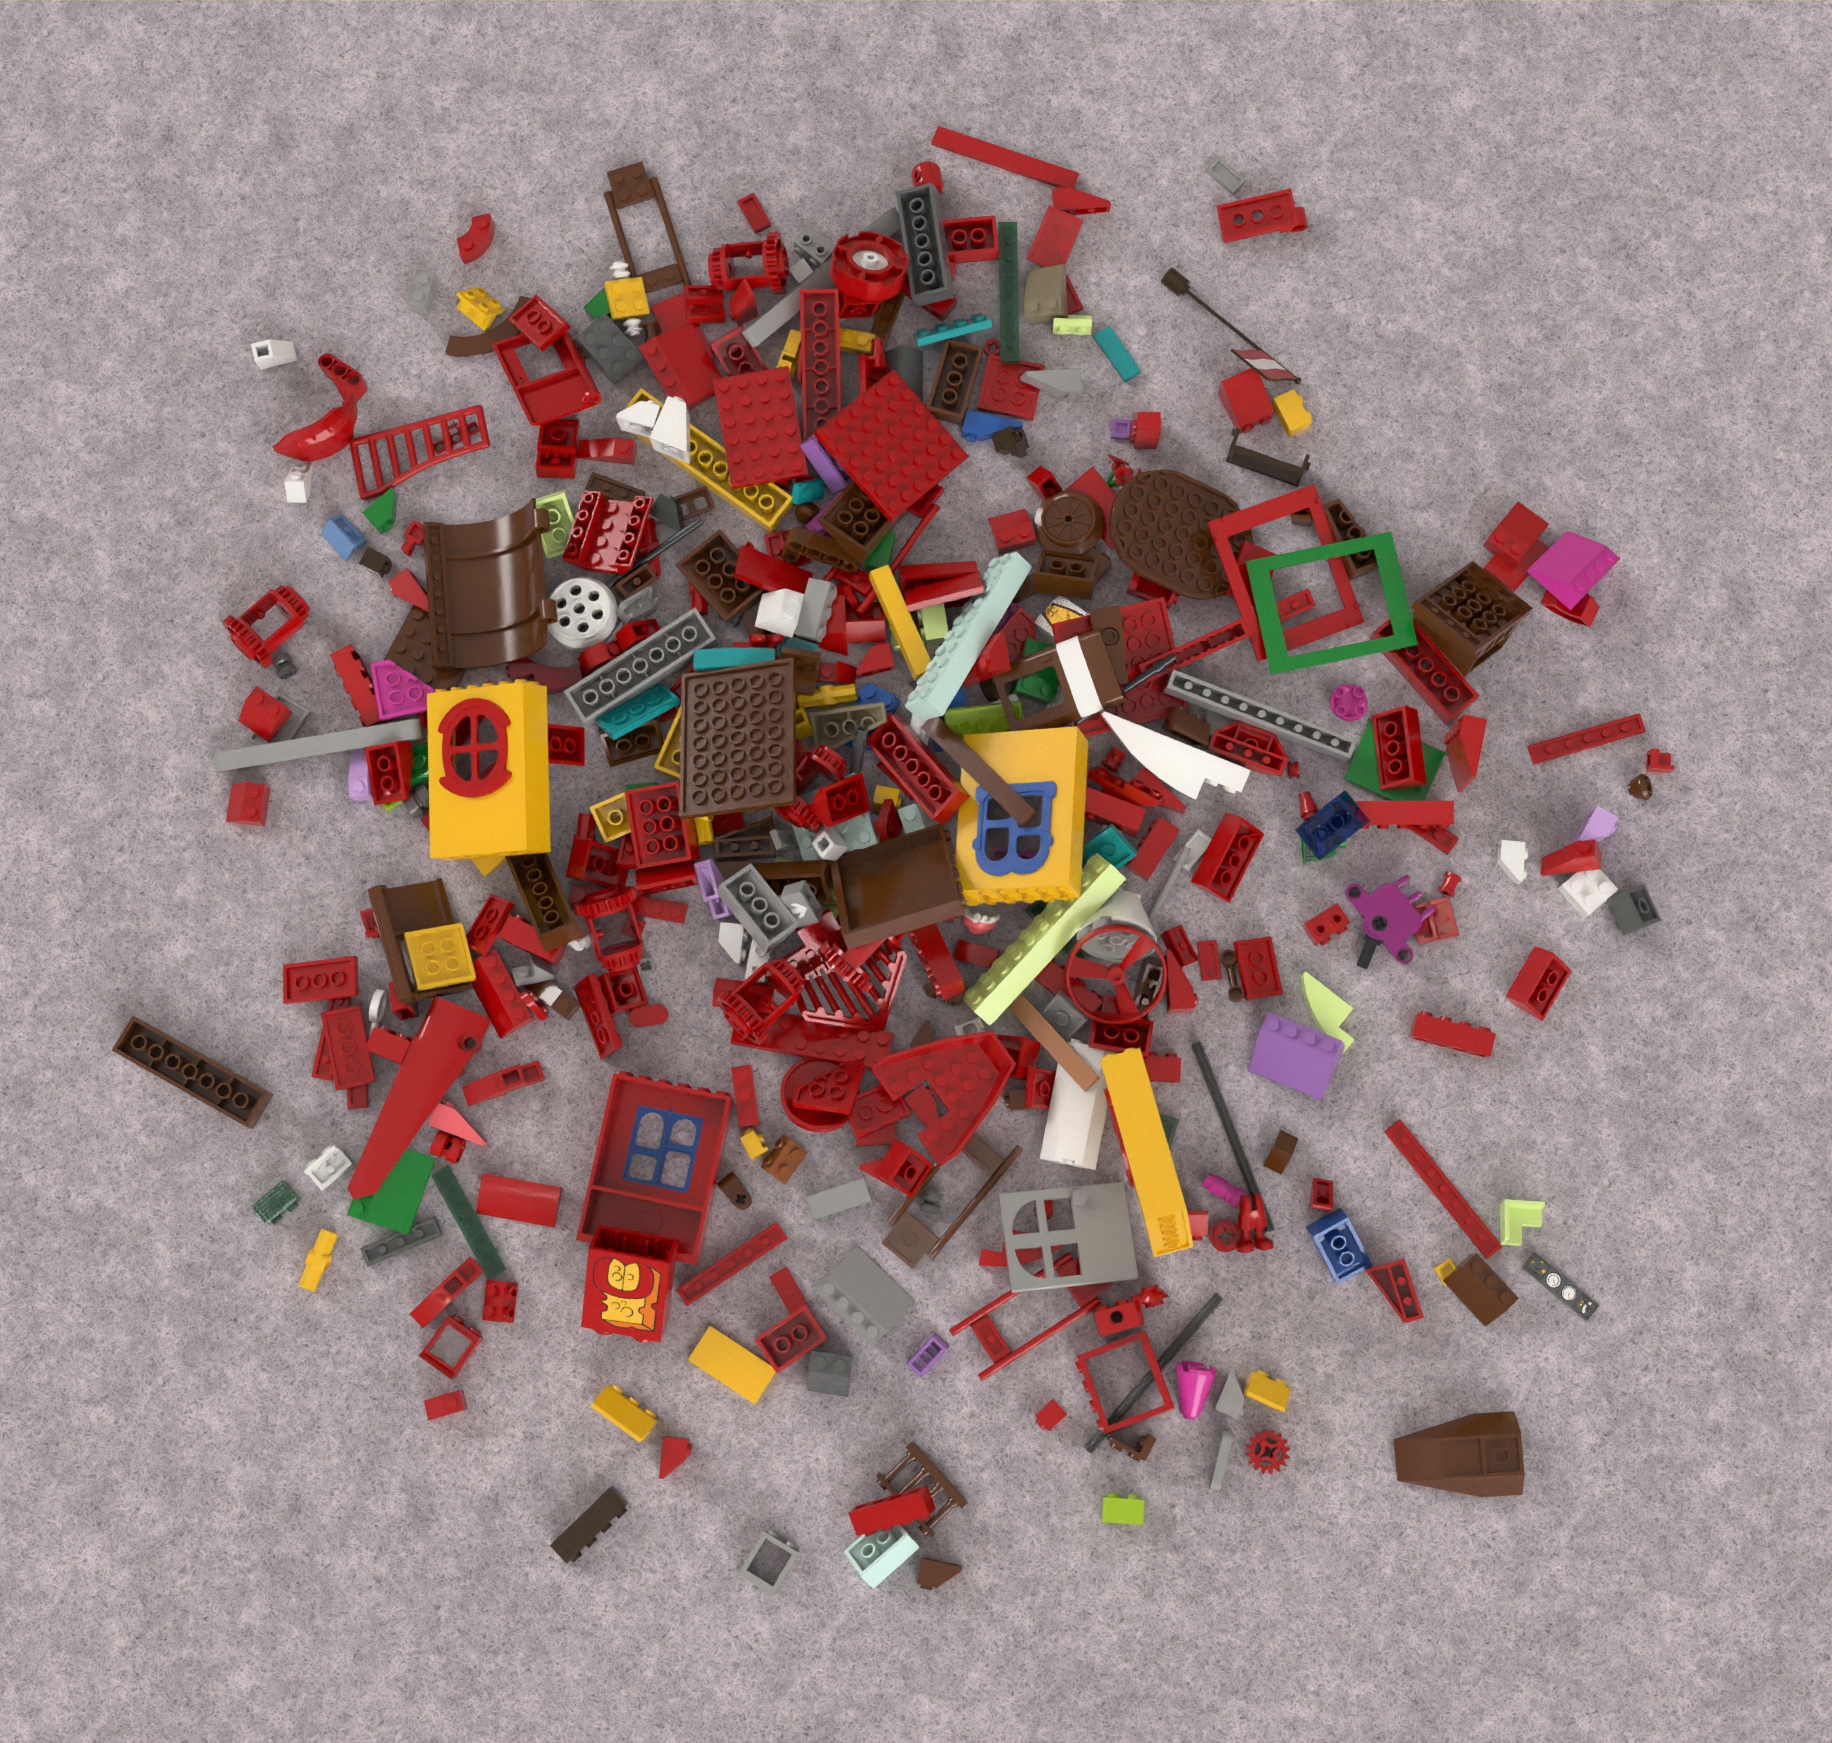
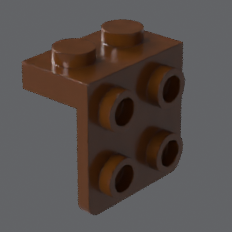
(806, 669)

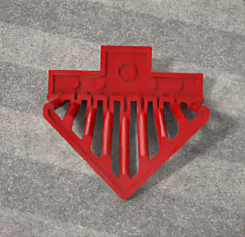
(809, 960)

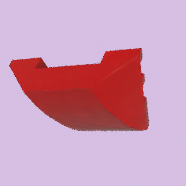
(836, 636)

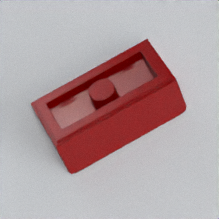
(1179, 944)

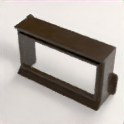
(1264, 464)

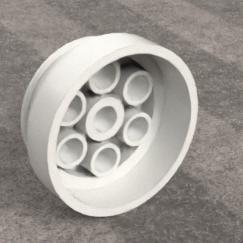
(598, 630)

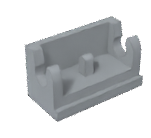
(638, 606)

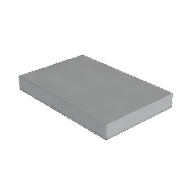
(291, 726)

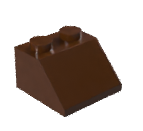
(1187, 727)

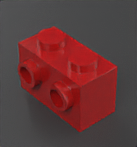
(1326, 924)

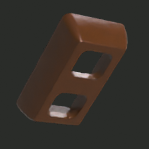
(689, 497)

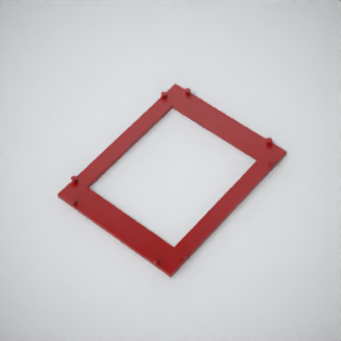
(1264, 513)

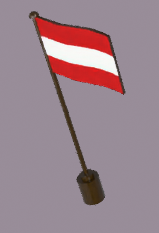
(1256, 359)

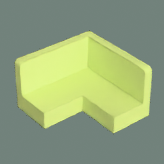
(1515, 1215)

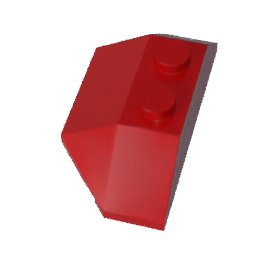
(1249, 748)

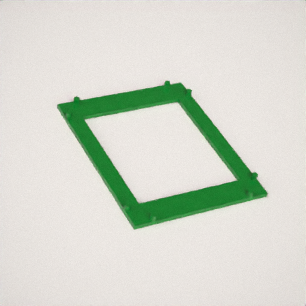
(1392, 586)

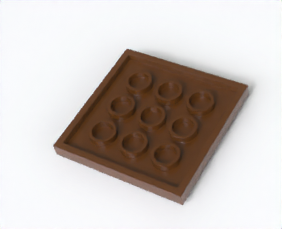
(413, 652)

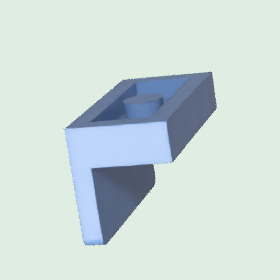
(342, 536)

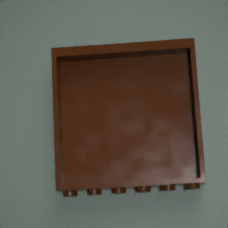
(897, 886)

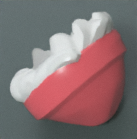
(980, 918)

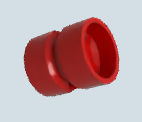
(441, 1145)

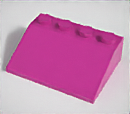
(1573, 567)

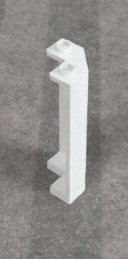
(1076, 1116)

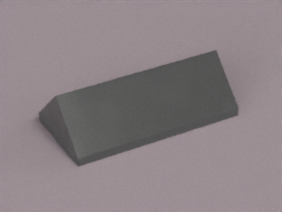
(908, 365)

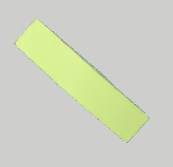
(1326, 1009)

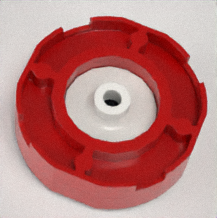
(868, 266)

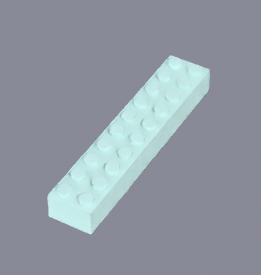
(967, 637)

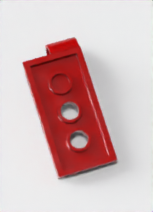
(1277, 211)

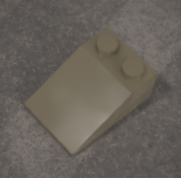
(1045, 295)

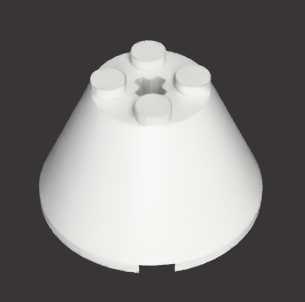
(1119, 908)

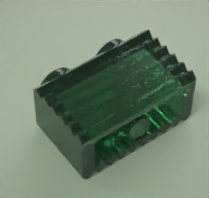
(276, 1203)

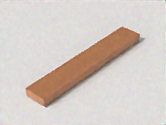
(1054, 1043)

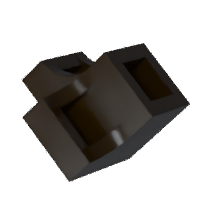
(1011, 441)

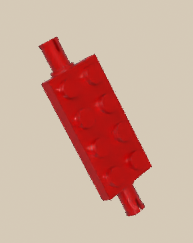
(872, 367)

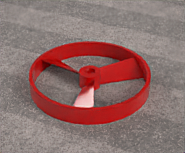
(1115, 974)

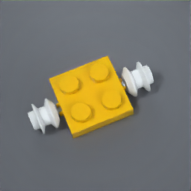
(626, 298)

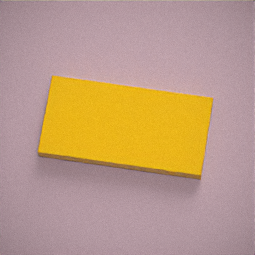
(732, 1364)

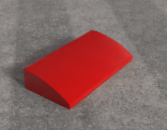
(519, 1200)

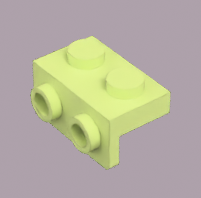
(1073, 325)

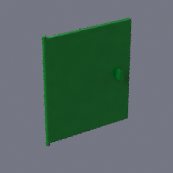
(1364, 769)

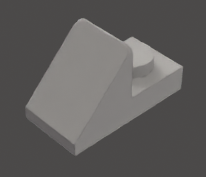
(535, 972)

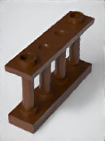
(927, 1469)

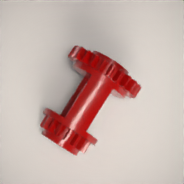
(774, 259)
(248, 640)
(827, 764)
(603, 903)
(848, 963)
(741, 1013)

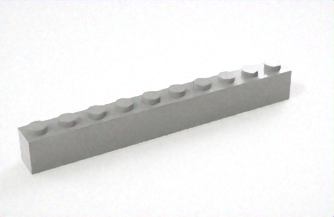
(1259, 716)

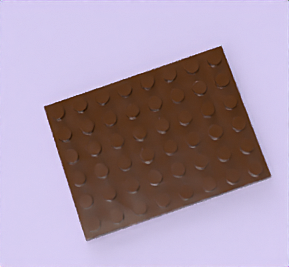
(738, 739)

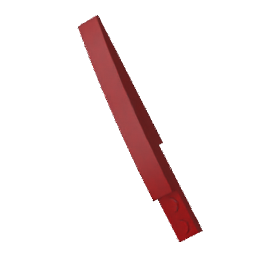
(1226, 635)

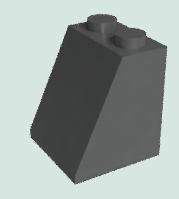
(829, 1373)

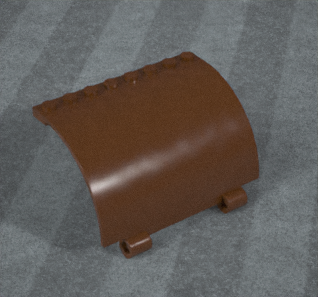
(487, 589)

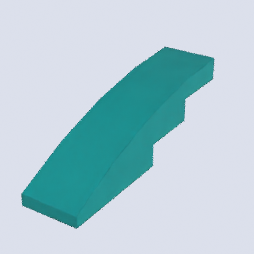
(728, 657)

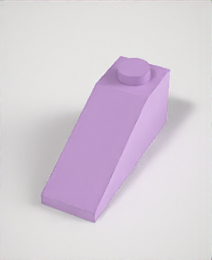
(359, 777)

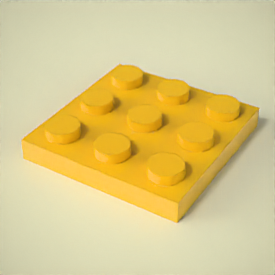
(439, 956)

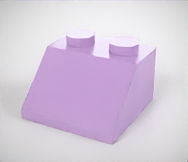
(1597, 825)

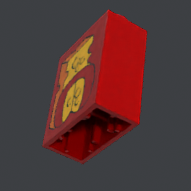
(629, 1283)

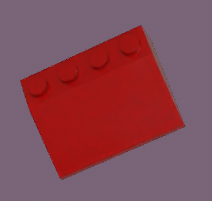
(682, 365)
(1464, 749)
(657, 829)

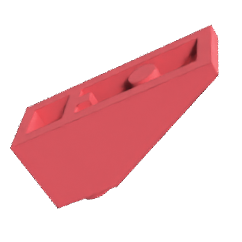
(452, 1121)

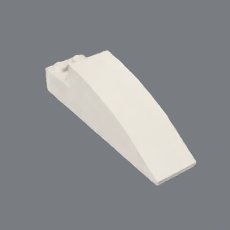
(1175, 761)

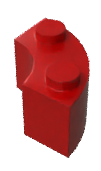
(477, 239)
(1582, 613)

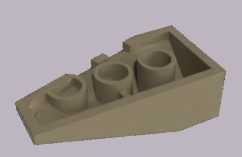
(838, 724)

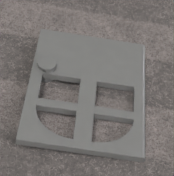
(1099, 1232)

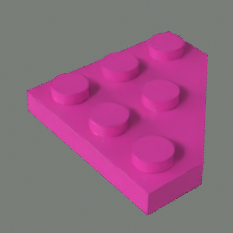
(398, 691)

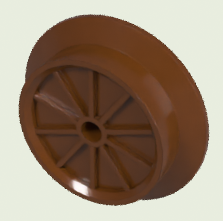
(1068, 537)

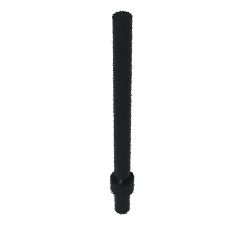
(656, 551)
(1157, 667)

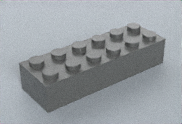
(925, 244)

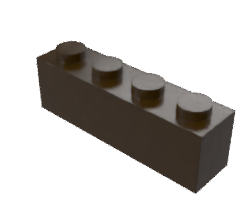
(589, 1525)

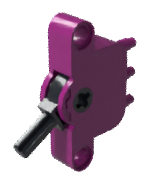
(1398, 916)

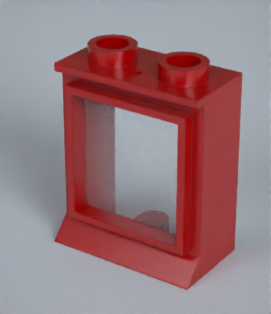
(451, 1346)

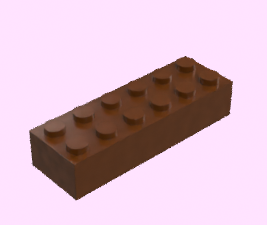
(544, 900)

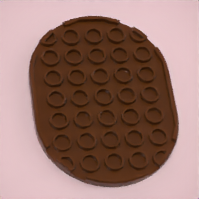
(1165, 535)

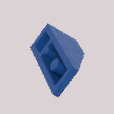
(981, 426)

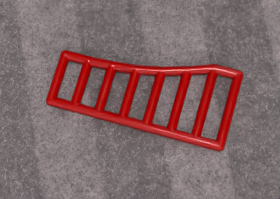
(415, 467)

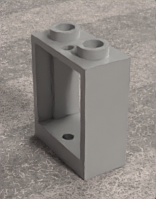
(756, 1579)

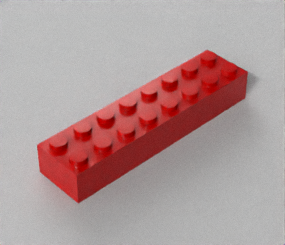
(820, 357)

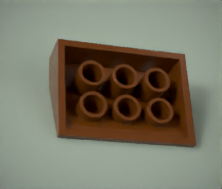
(856, 523)
(711, 573)

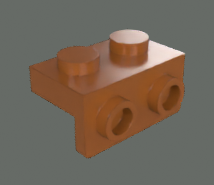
(784, 1159)

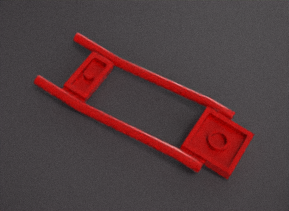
(924, 509)
(990, 1337)

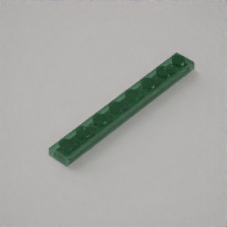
(1008, 293)

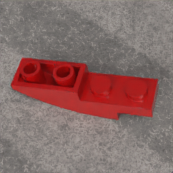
(1132, 791)
(502, 1082)
(446, 1292)

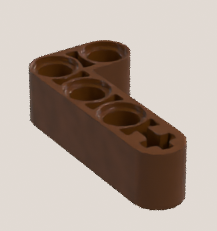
(816, 547)

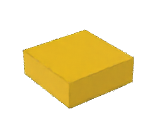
(1445, 1269)

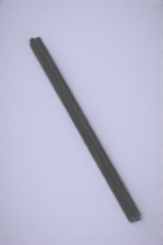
(1228, 1126)
(1148, 1378)

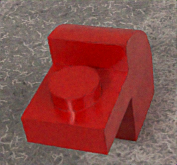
(598, 656)

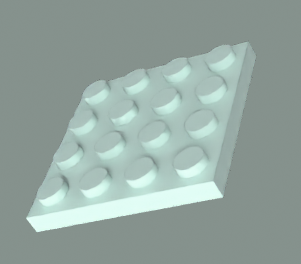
(856, 832)

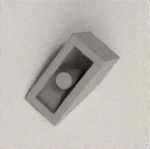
(1231, 1399)

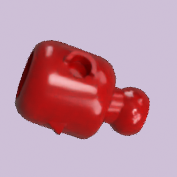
(926, 173)

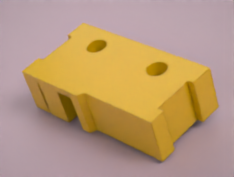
(790, 352)

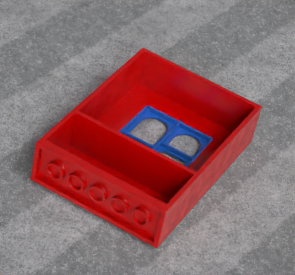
(616, 1197)

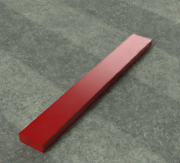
(1004, 158)
(1443, 1189)

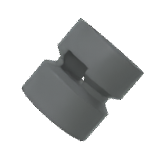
(418, 801)

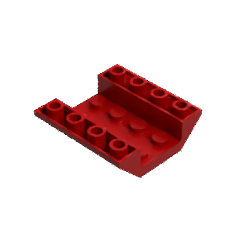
(606, 533)

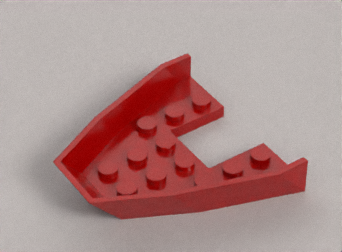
(963, 1073)

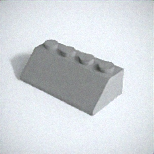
(757, 908)

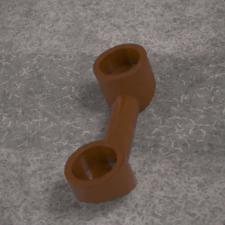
(1228, 961)

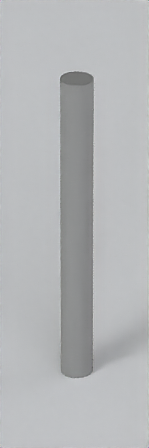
(1169, 882)

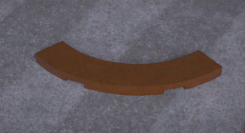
(482, 343)

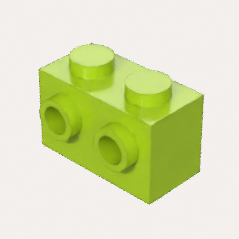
(1122, 1509)

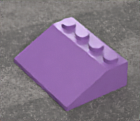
(1295, 1056)

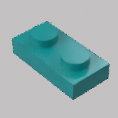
(808, 491)

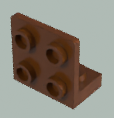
(1145, 1445)

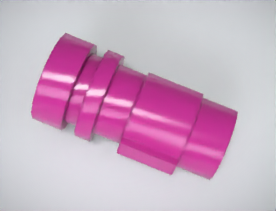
(1221, 1188)

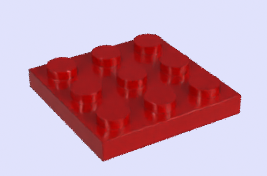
(1005, 392)

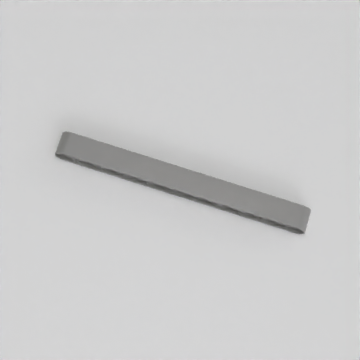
(819, 279)
(317, 745)

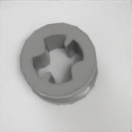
(648, 972)

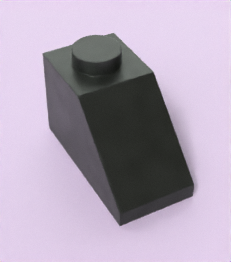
(668, 512)

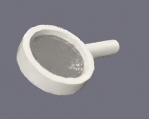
(377, 1008)

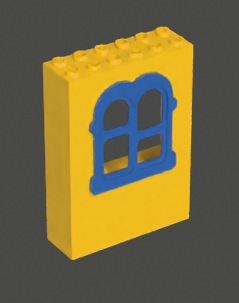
(1032, 764)

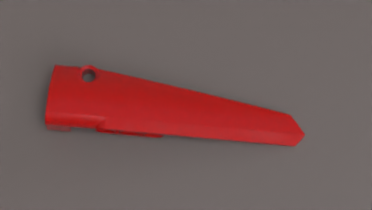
(423, 1079)

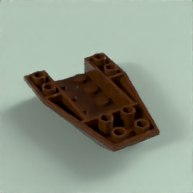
(1465, 1456)

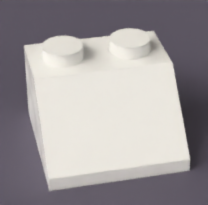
(639, 418)
(779, 611)

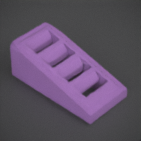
(940, 1342)

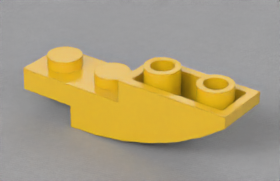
(855, 341)

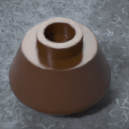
(806, 512)
(1640, 787)

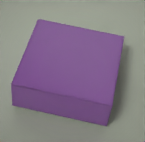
(1120, 429)

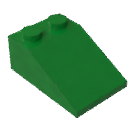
(1038, 685)

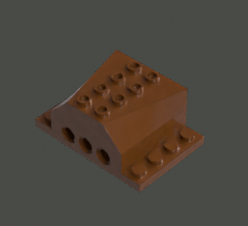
(1469, 616)

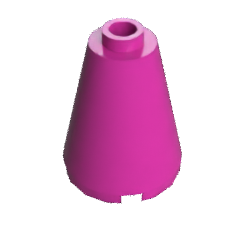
(1193, 1387)

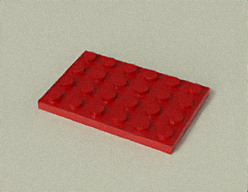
(760, 427)

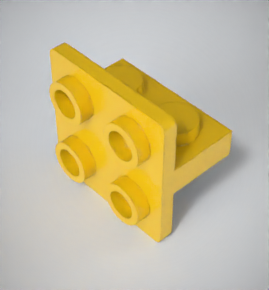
(479, 306)

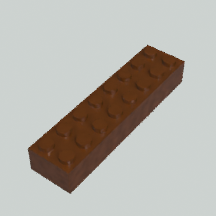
(192, 1072)

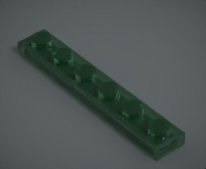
(468, 1222)

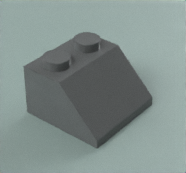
(1633, 909)

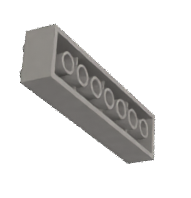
(641, 667)

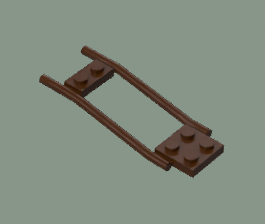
(631, 187)
(911, 1238)

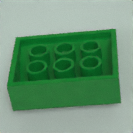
(398, 1196)

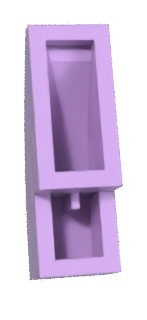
(709, 881)

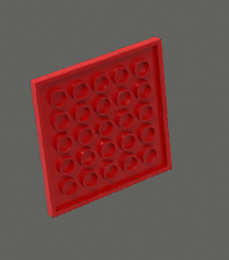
(891, 445)
(1146, 637)

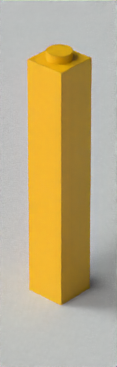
(900, 620)

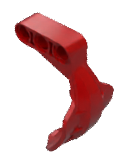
(337, 426)

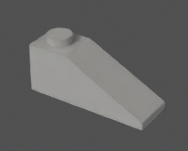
(1057, 382)

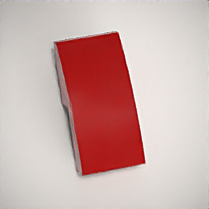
(976, 954)

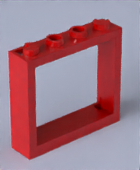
(1096, 1404)

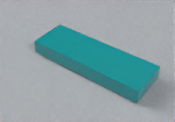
(1117, 354)

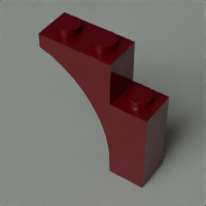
(555, 678)

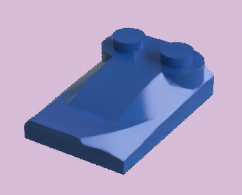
(872, 694)

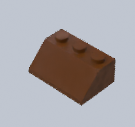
(1066, 574)
(634, 745)
(1480, 1289)

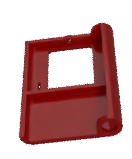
(553, 394)

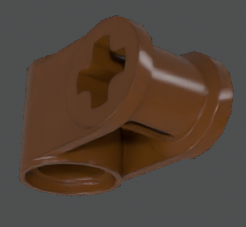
(733, 1188)

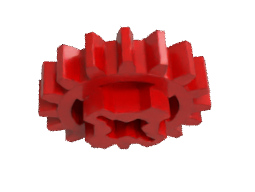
(1255, 1458)

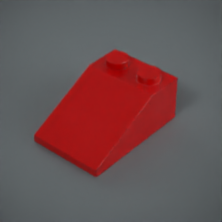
(736, 353)
(1515, 534)
(390, 771)
(595, 864)
(1178, 988)

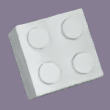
(1587, 890)

